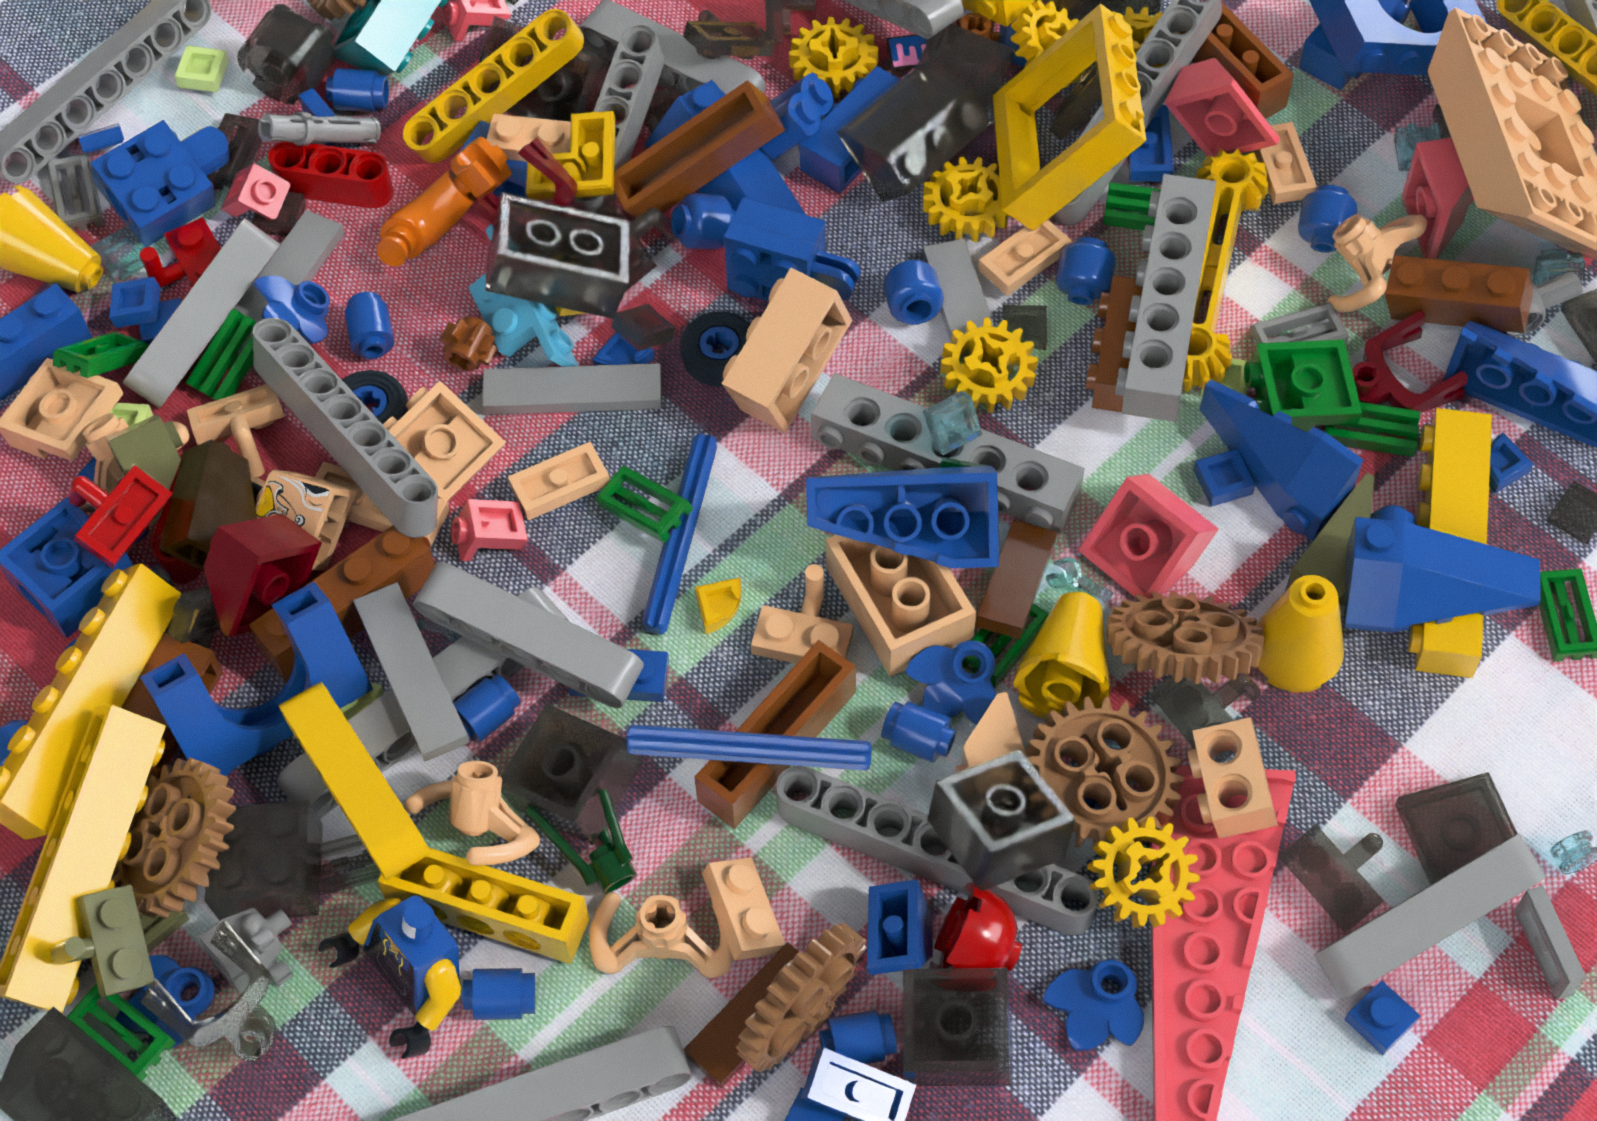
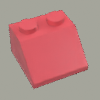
(1217, 110)
(1438, 192)
(1147, 537)

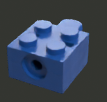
(159, 180)
(771, 240)
(55, 570)

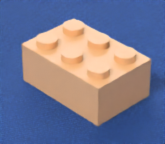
(786, 349)
(899, 600)

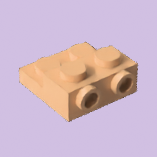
(56, 411)
(445, 438)

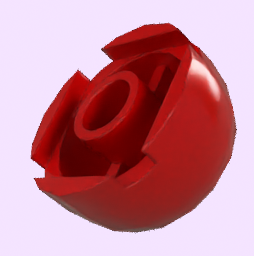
(978, 933)

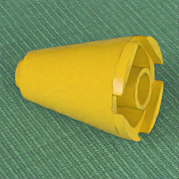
(43, 245)
(1302, 636)
(1065, 658)

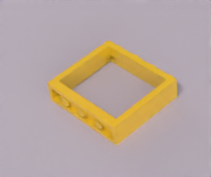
(1038, 194)

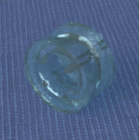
(1575, 852)

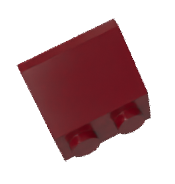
(255, 567)

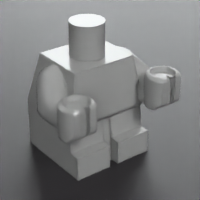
(261, 939)

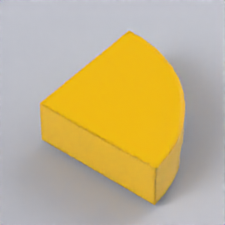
(718, 603)

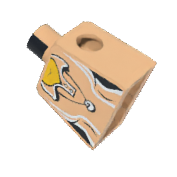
(310, 503)

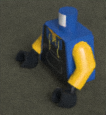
(413, 957)

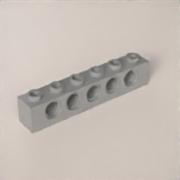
(1167, 299)
(894, 418)

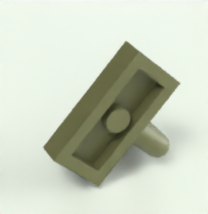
(111, 941)

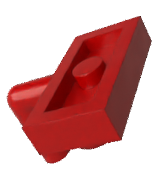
(192, 248)
(119, 515)

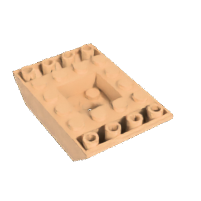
(1517, 132)

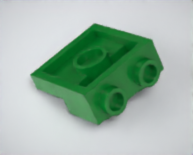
(1304, 381)

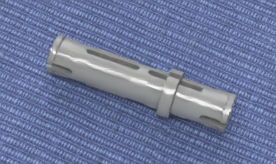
(304, 129)

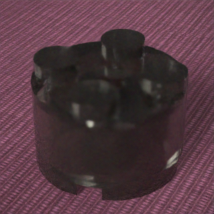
(287, 54)

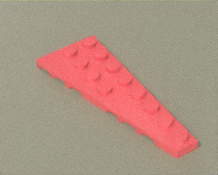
(1208, 951)

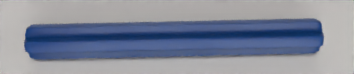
(676, 548)
(749, 747)

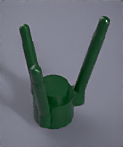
(610, 862)

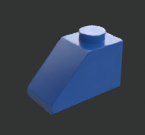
(898, 927)

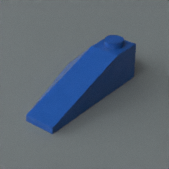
(749, 178)
(1295, 470)
(922, 513)
(1421, 575)

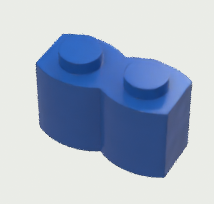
(799, 112)

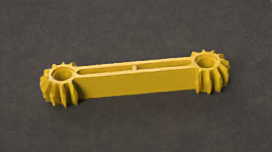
(1238, 187)

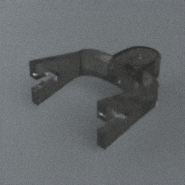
(238, 1020)

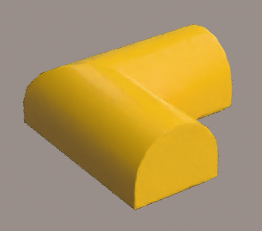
(588, 161)

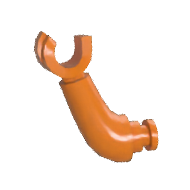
(435, 211)

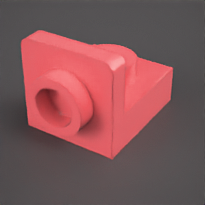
(461, 13)
(256, 191)
(488, 525)

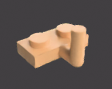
(235, 417)
(791, 634)

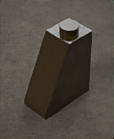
(208, 492)

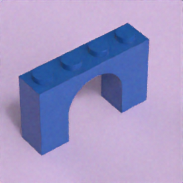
(1374, 42)
(233, 736)

